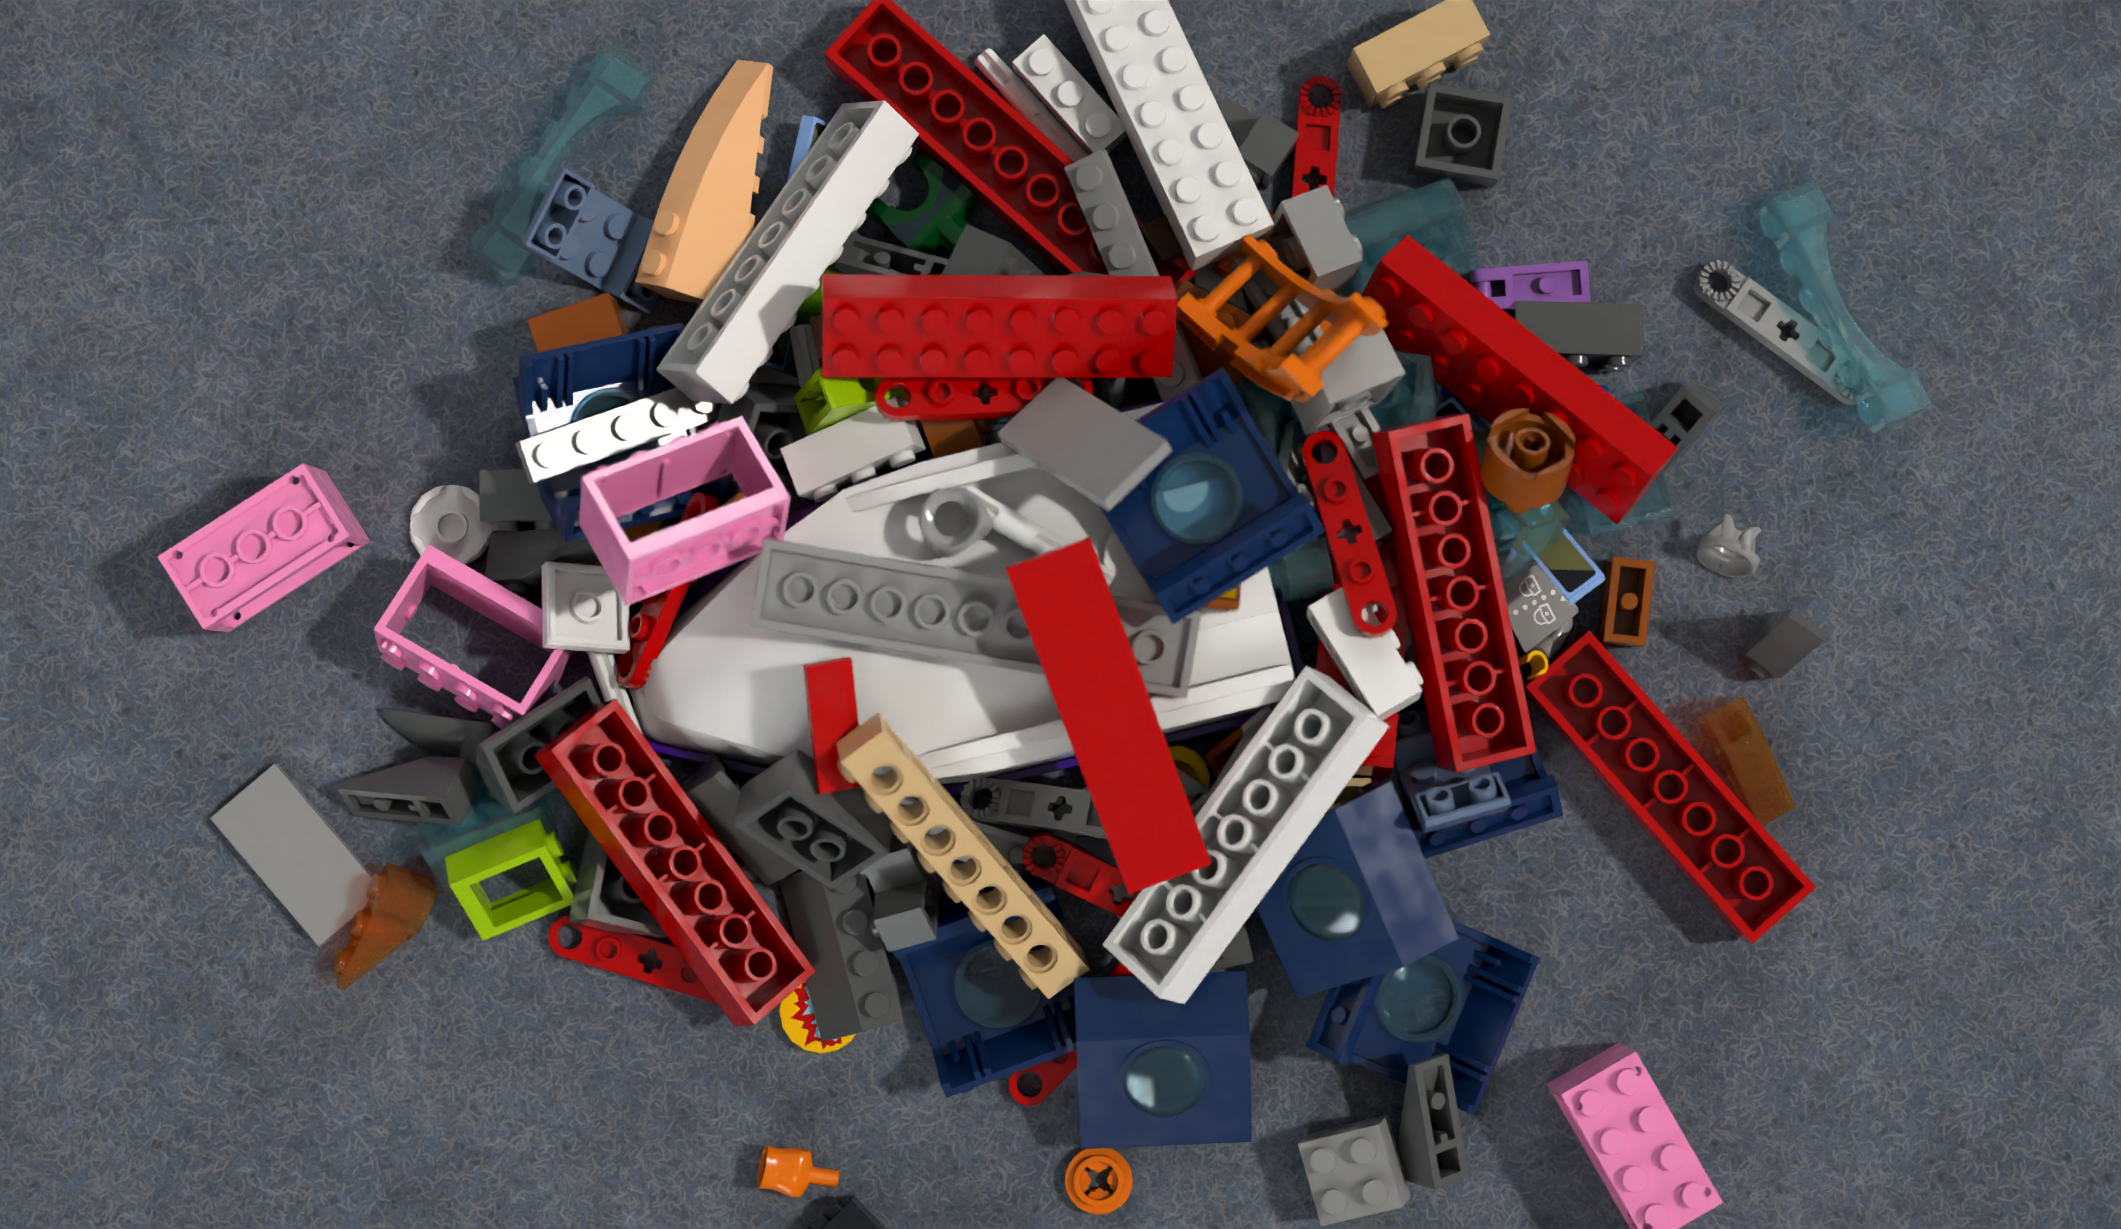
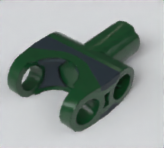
(938, 219)

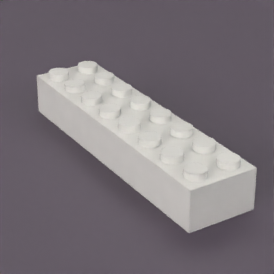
(1173, 125)
(788, 252)
(1250, 833)

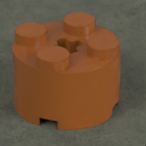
(1527, 459)

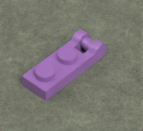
(1535, 283)

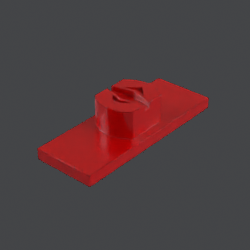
(831, 718)

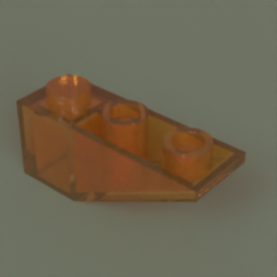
(1747, 758)
(392, 916)

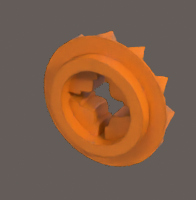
(1098, 1200)

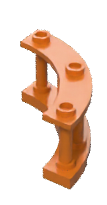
(1269, 367)

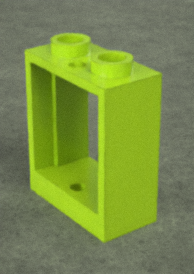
(501, 854)

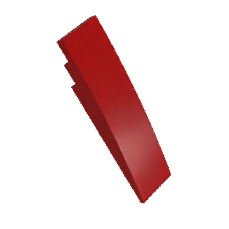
(1108, 714)

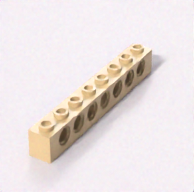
(878, 745)

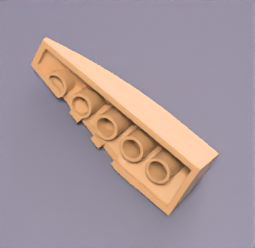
(710, 191)

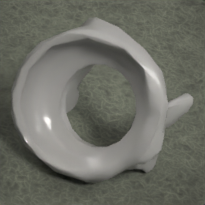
(978, 526)
(1730, 548)

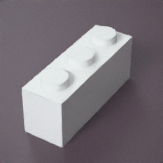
(1069, 97)
(851, 452)
(1367, 663)

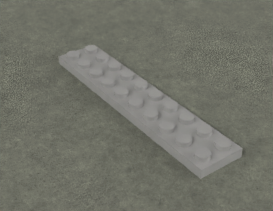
(940, 612)

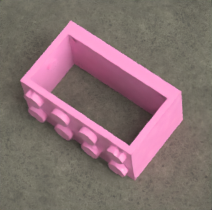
(697, 544)
(263, 549)
(489, 600)
(1634, 1141)

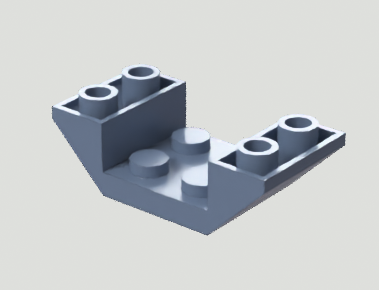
(592, 238)
(1439, 795)

